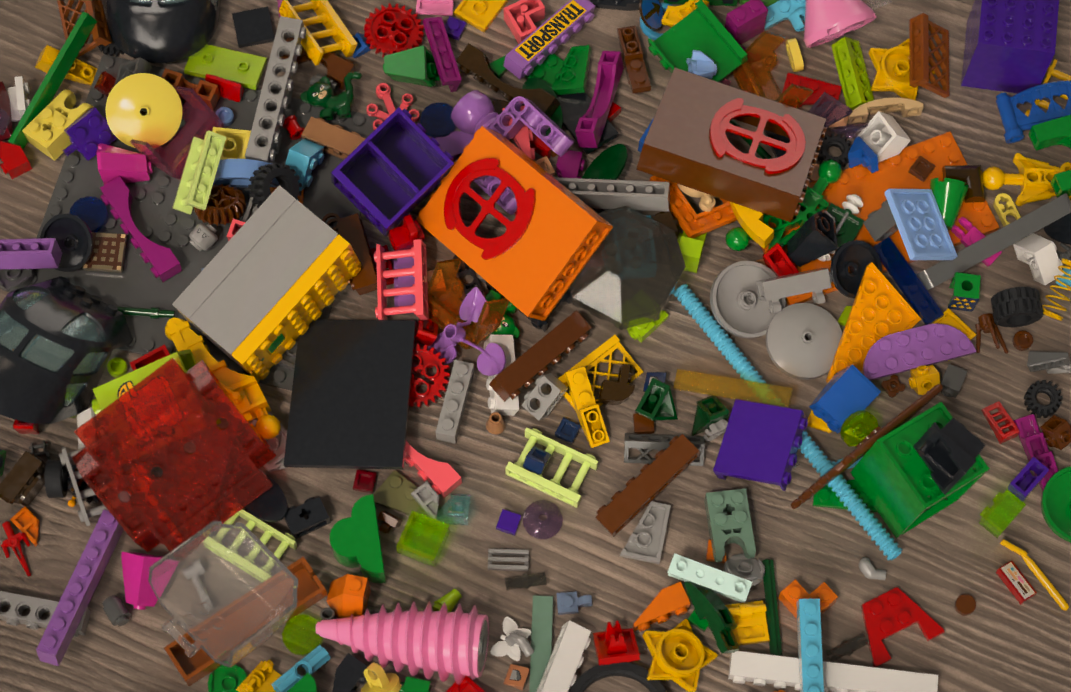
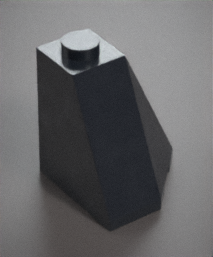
(813, 239)

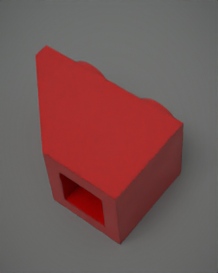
(13, 160)

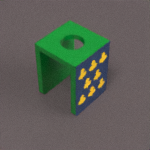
(963, 299)

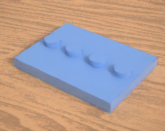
(920, 224)

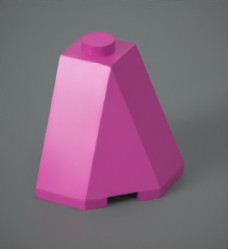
(123, 163)
(135, 576)

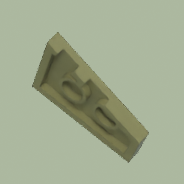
(396, 495)

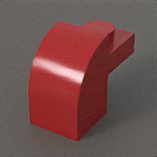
(404, 236)

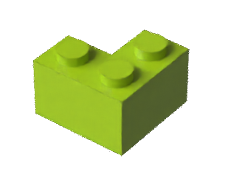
(691, 250)

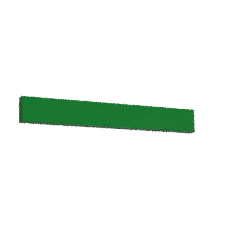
(55, 75)

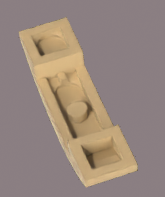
(907, 107)

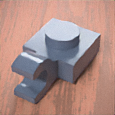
(569, 602)

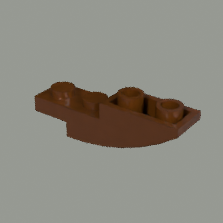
(633, 59)

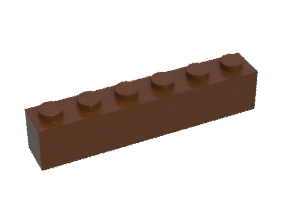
(539, 356)
(647, 485)

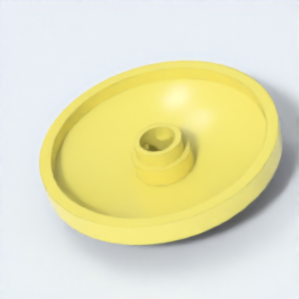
(146, 92)

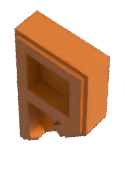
(27, 524)

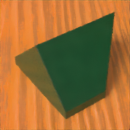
(657, 402)
(708, 412)

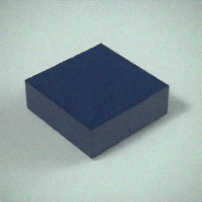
(567, 430)

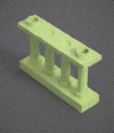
(199, 172)
(552, 487)
(286, 539)

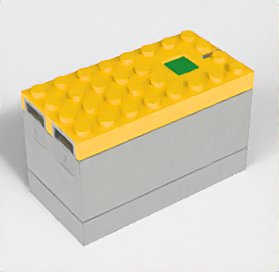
(268, 283)

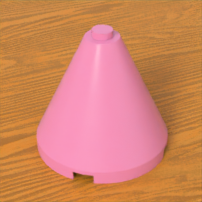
(833, 18)

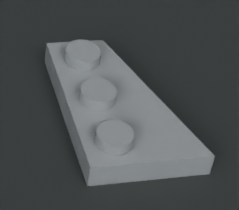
(649, 535)

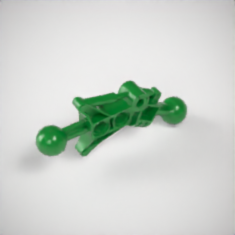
(828, 172)

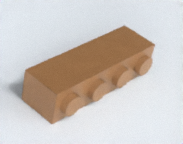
(333, 137)

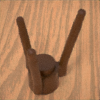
(987, 324)

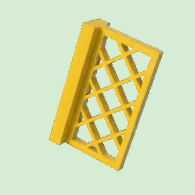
(599, 355)

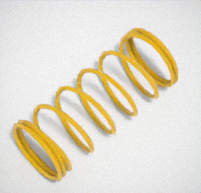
(1047, 312)

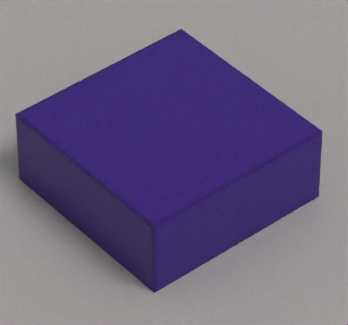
(508, 522)

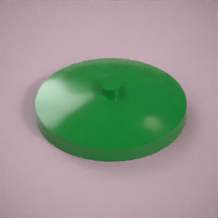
(1057, 503)

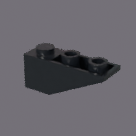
(349, 675)

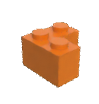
(795, 591)

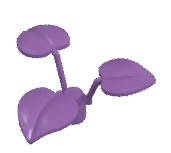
(492, 359)

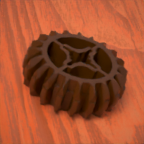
(223, 205)

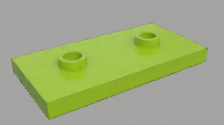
(227, 64)

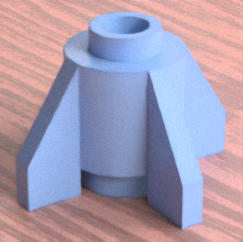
(701, 64)

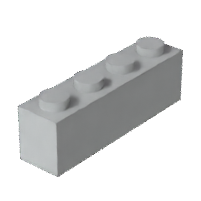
(455, 401)

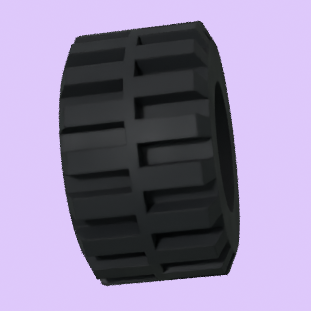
(262, 179)
(1017, 307)

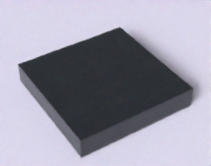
(253, 27)

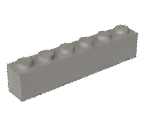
(620, 193)

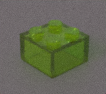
(423, 538)

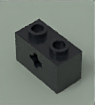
(317, 517)

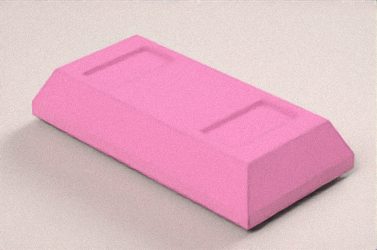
(435, 7)

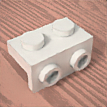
(18, 98)

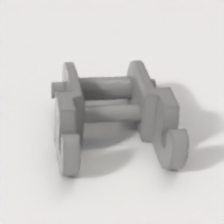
(715, 430)

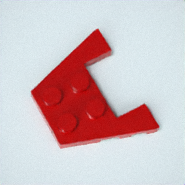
(890, 615)

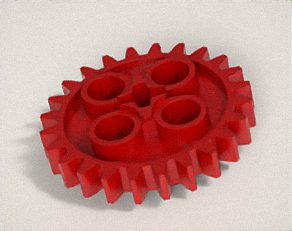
(393, 30)
(428, 360)

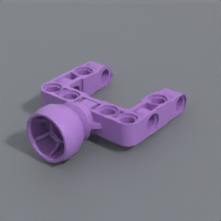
(477, 110)

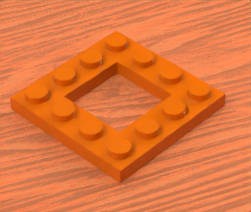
(691, 222)

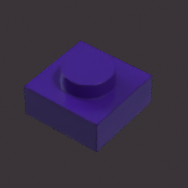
(455, 28)

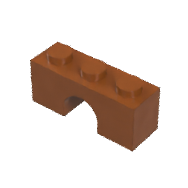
(207, 91)

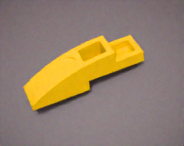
(586, 407)

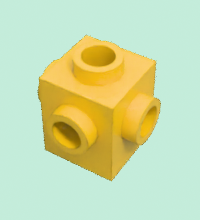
(924, 378)

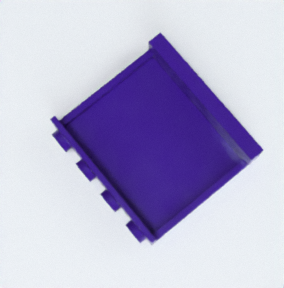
(761, 443)

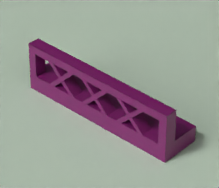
(442, 52)

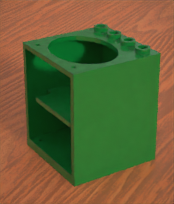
(901, 482)

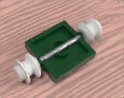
(846, 223)

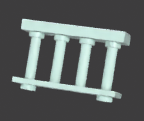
(715, 579)

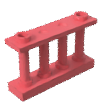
(419, 289)

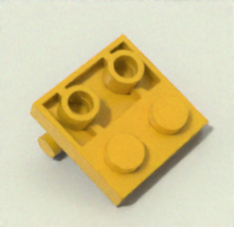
(750, 622)

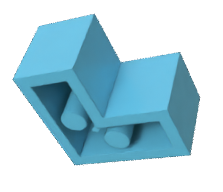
(303, 159)

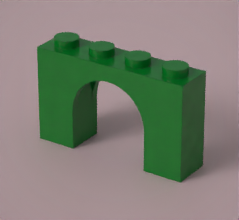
(1054, 133)

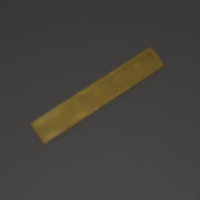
(733, 388)

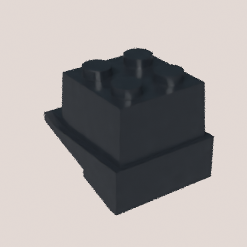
(948, 452)

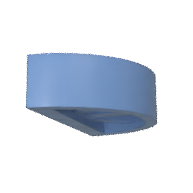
(238, 172)

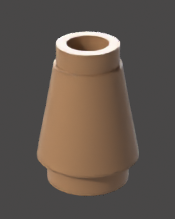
(495, 427)

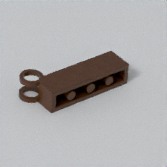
(353, 231)

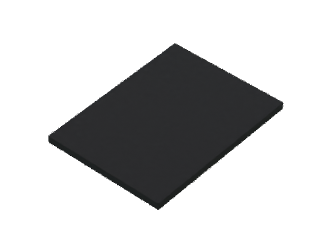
(351, 395)

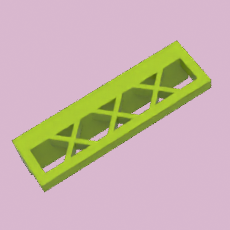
(850, 73)

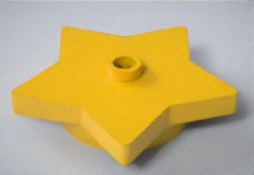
(893, 70)
(677, 655)

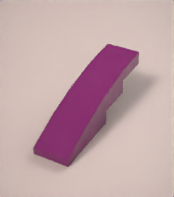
(1035, 445)

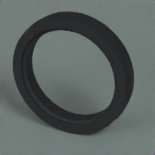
(617, 669)

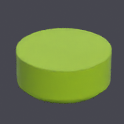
(117, 367)

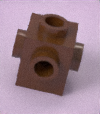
(1057, 432)

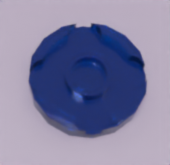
(437, 120)
(92, 211)

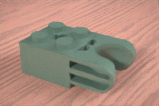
(729, 528)

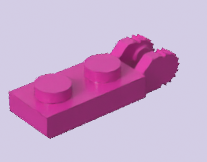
(972, 236)

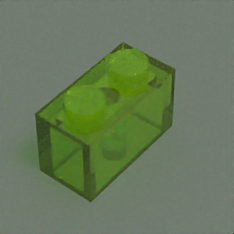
(1002, 513)

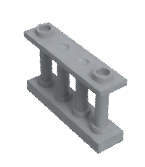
(84, 514)

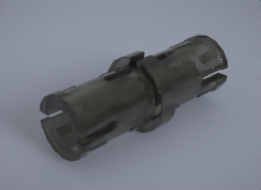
(525, 581)
(847, 647)

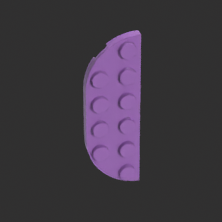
(914, 348)

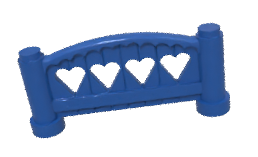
(1016, 121)

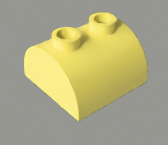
(235, 143)

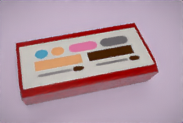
(1016, 582)

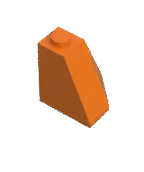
(348, 595)

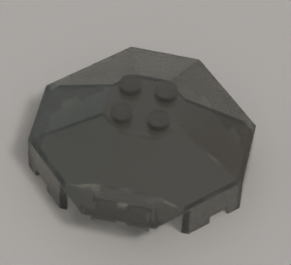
(630, 271)

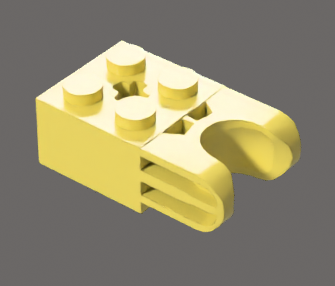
(48, 127)

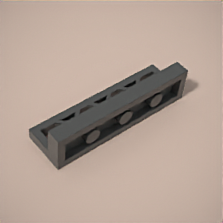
(658, 442)

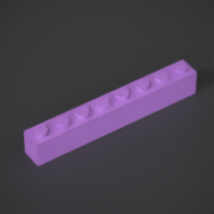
(79, 590)

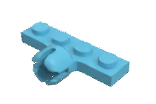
(786, 9)

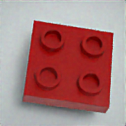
(615, 645)

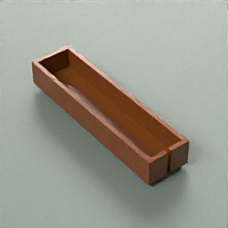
(201, 664)

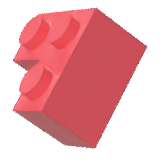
(522, 16)

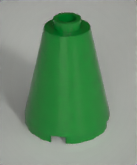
(949, 198)

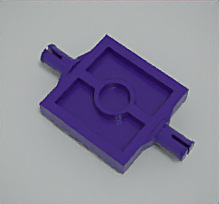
(88, 133)

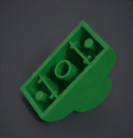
(357, 540)

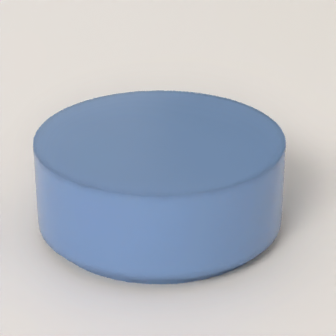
(225, 115)

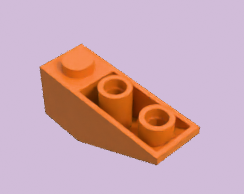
(668, 602)

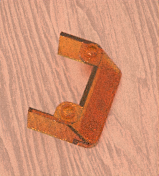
(756, 75)
(445, 302)

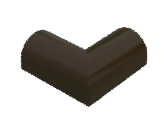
(970, 175)

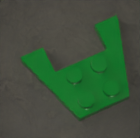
(545, 71)

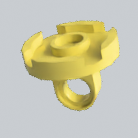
(381, 681)

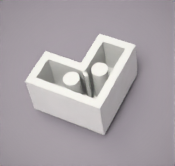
(1040, 256)

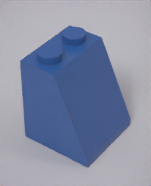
(843, 396)

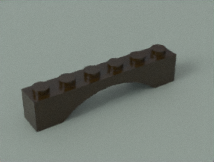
(477, 63)

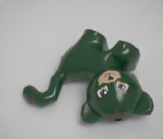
(321, 95)

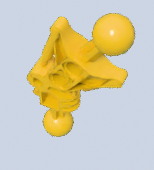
(1028, 169)

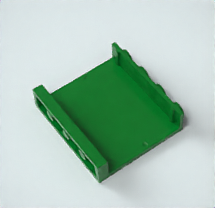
(699, 32)

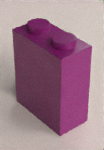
(746, 21)

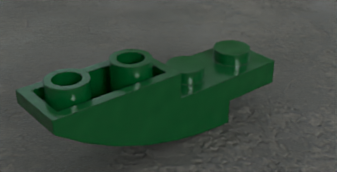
(719, 619)

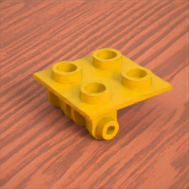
(260, 678)

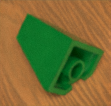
(412, 66)

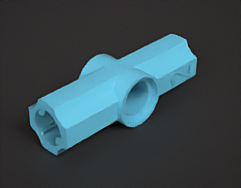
(310, 663)

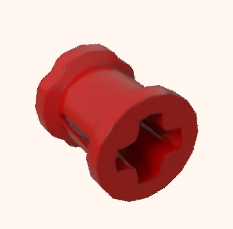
(293, 127)

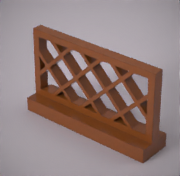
(93, 8)
(921, 57)

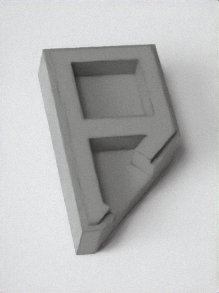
(427, 499)

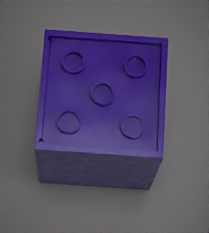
(1009, 44)
(392, 171)

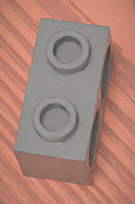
(547, 399)

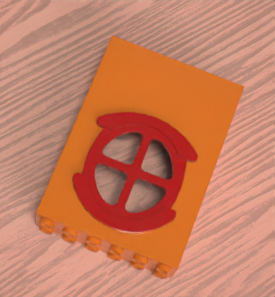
(543, 243)

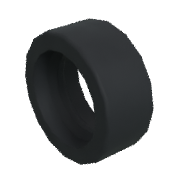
(55, 479)

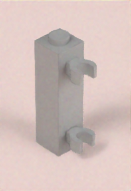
(794, 284)

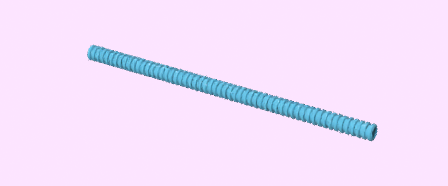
(808, 446)

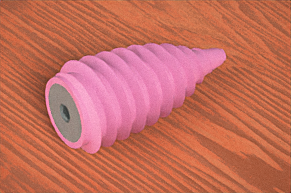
(421, 639)

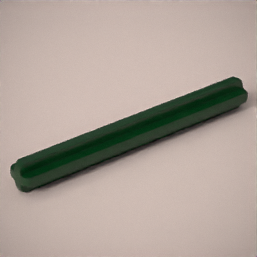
(772, 608)

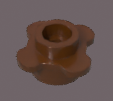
(892, 392)

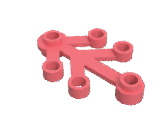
(385, 96)

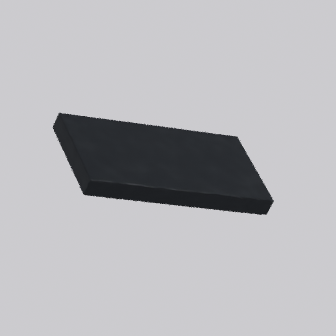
(573, 108)

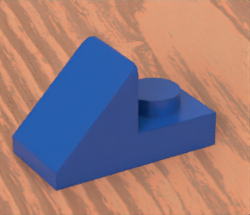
(862, 154)

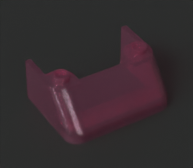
(198, 120)

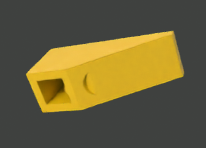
(79, 71)

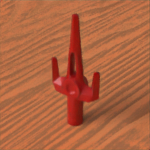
(14, 541)

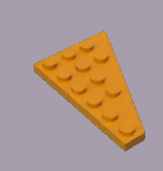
(874, 314)

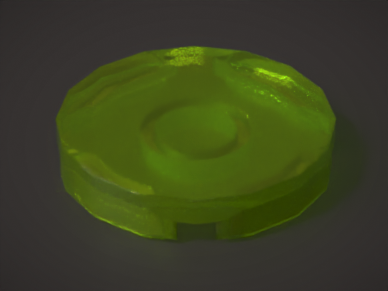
(858, 427)
(300, 635)

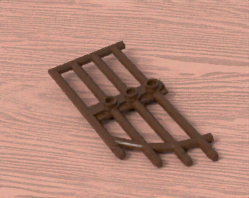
(866, 444)

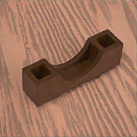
(336, 66)

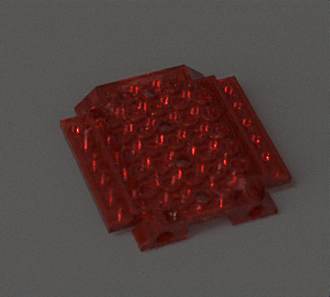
(150, 431)

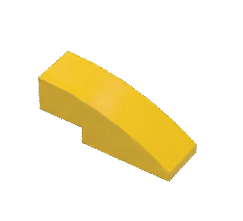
(753, 224)

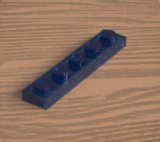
(908, 281)

